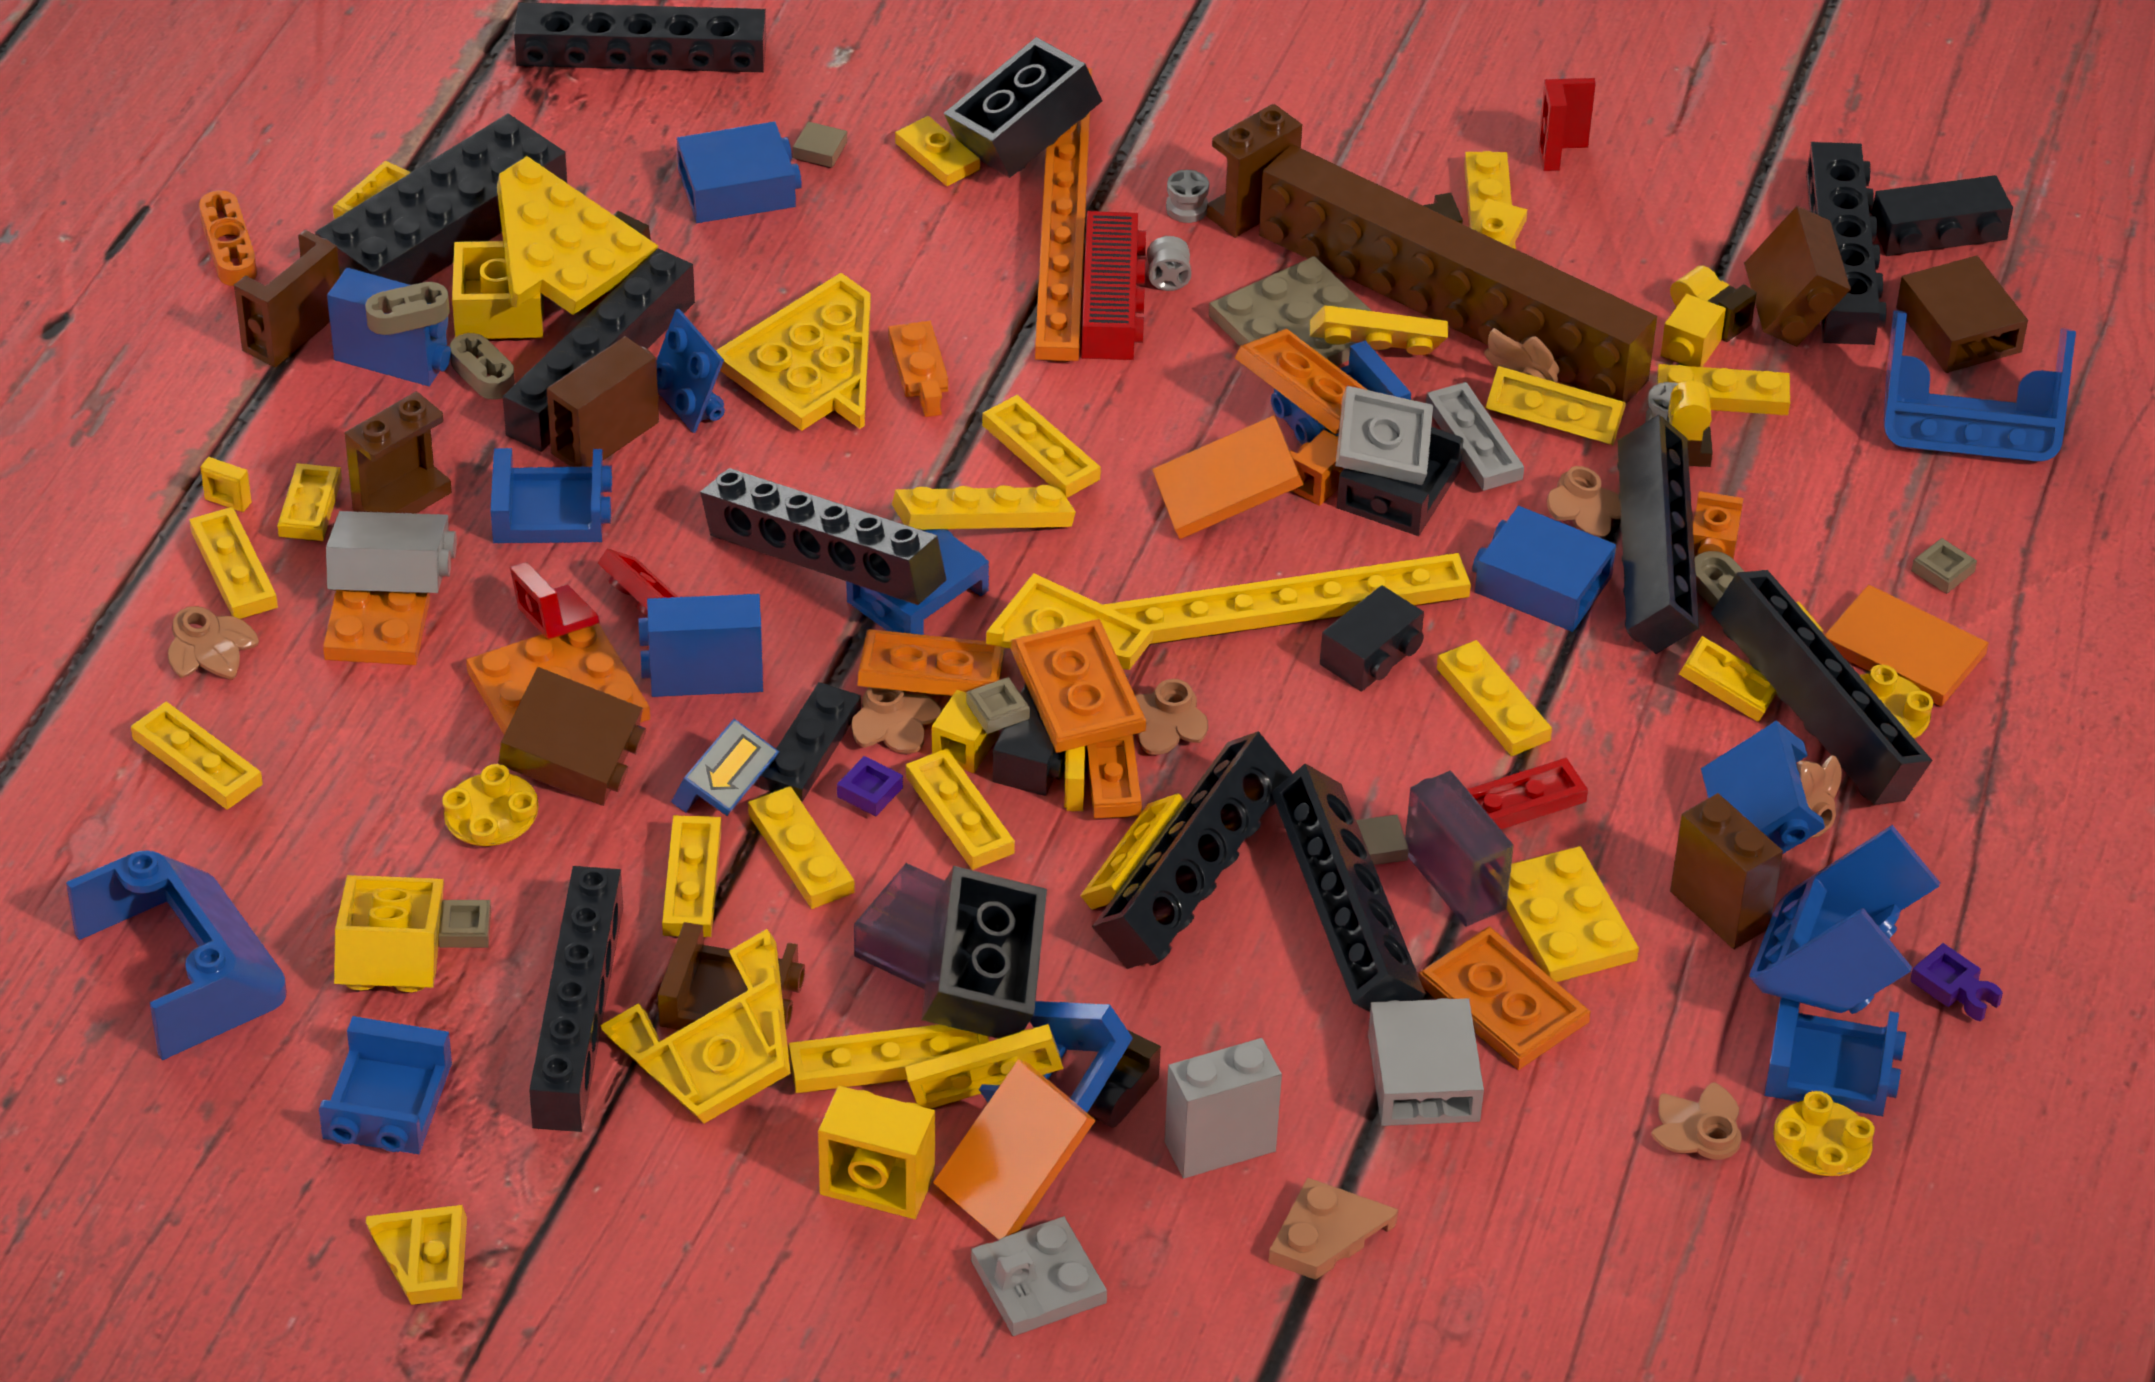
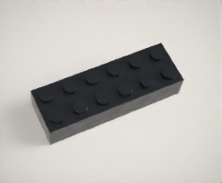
(413, 223)

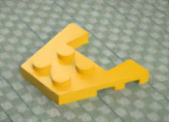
(724, 1052)

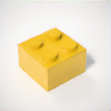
(483, 296)
(876, 1152)

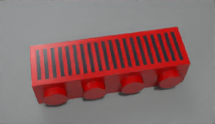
(1111, 287)

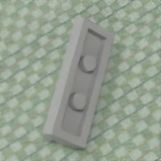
(1484, 446)

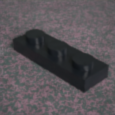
(811, 740)

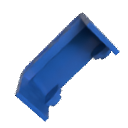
(2018, 430)
(1835, 928)
(229, 970)

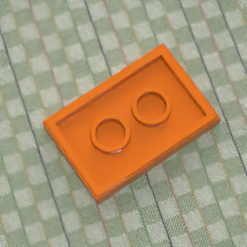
(1299, 375)
(1227, 477)
(1913, 642)
(927, 663)
(1078, 685)
(1510, 997)
(1014, 1151)

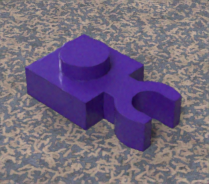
(1952, 978)

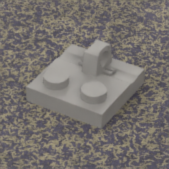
(1384, 435)
(1038, 1276)

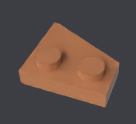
(1326, 1228)

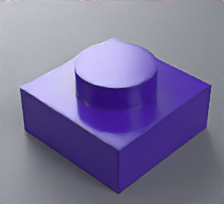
(870, 786)

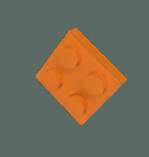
(376, 626)

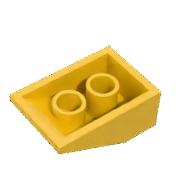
(388, 932)

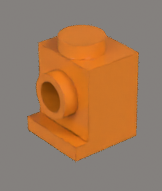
(1317, 468)
(1716, 523)

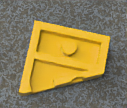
(424, 1251)

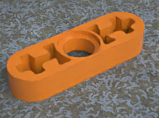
(230, 225)

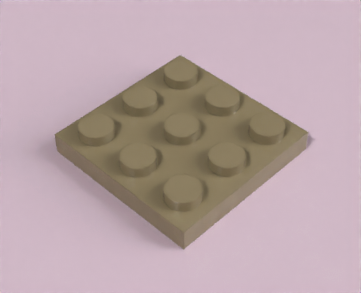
(1286, 302)

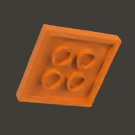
(578, 655)

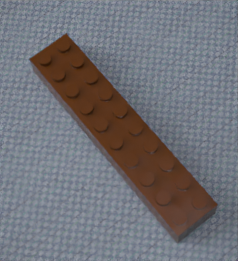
(1454, 272)

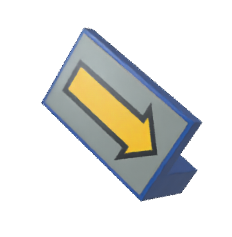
(726, 769)

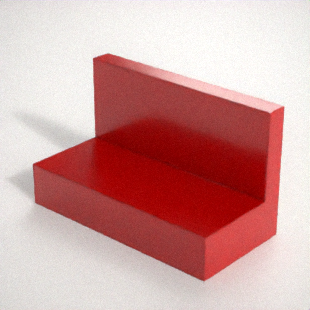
(1564, 118)
(550, 609)

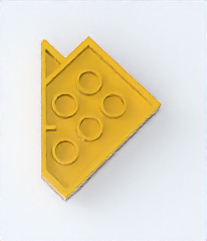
(562, 240)
(808, 355)

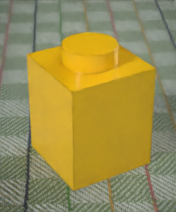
(1693, 331)
(961, 734)

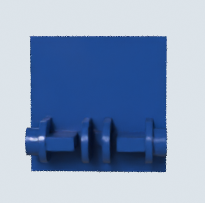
(688, 373)

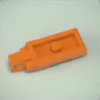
(919, 364)
(1114, 778)

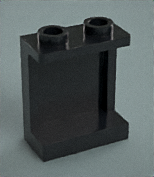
(1403, 503)

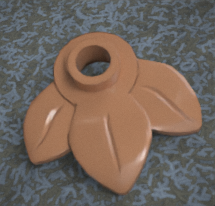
(1528, 358)
(1584, 502)
(212, 646)
(1170, 717)
(894, 719)
(1821, 787)
(1701, 1126)

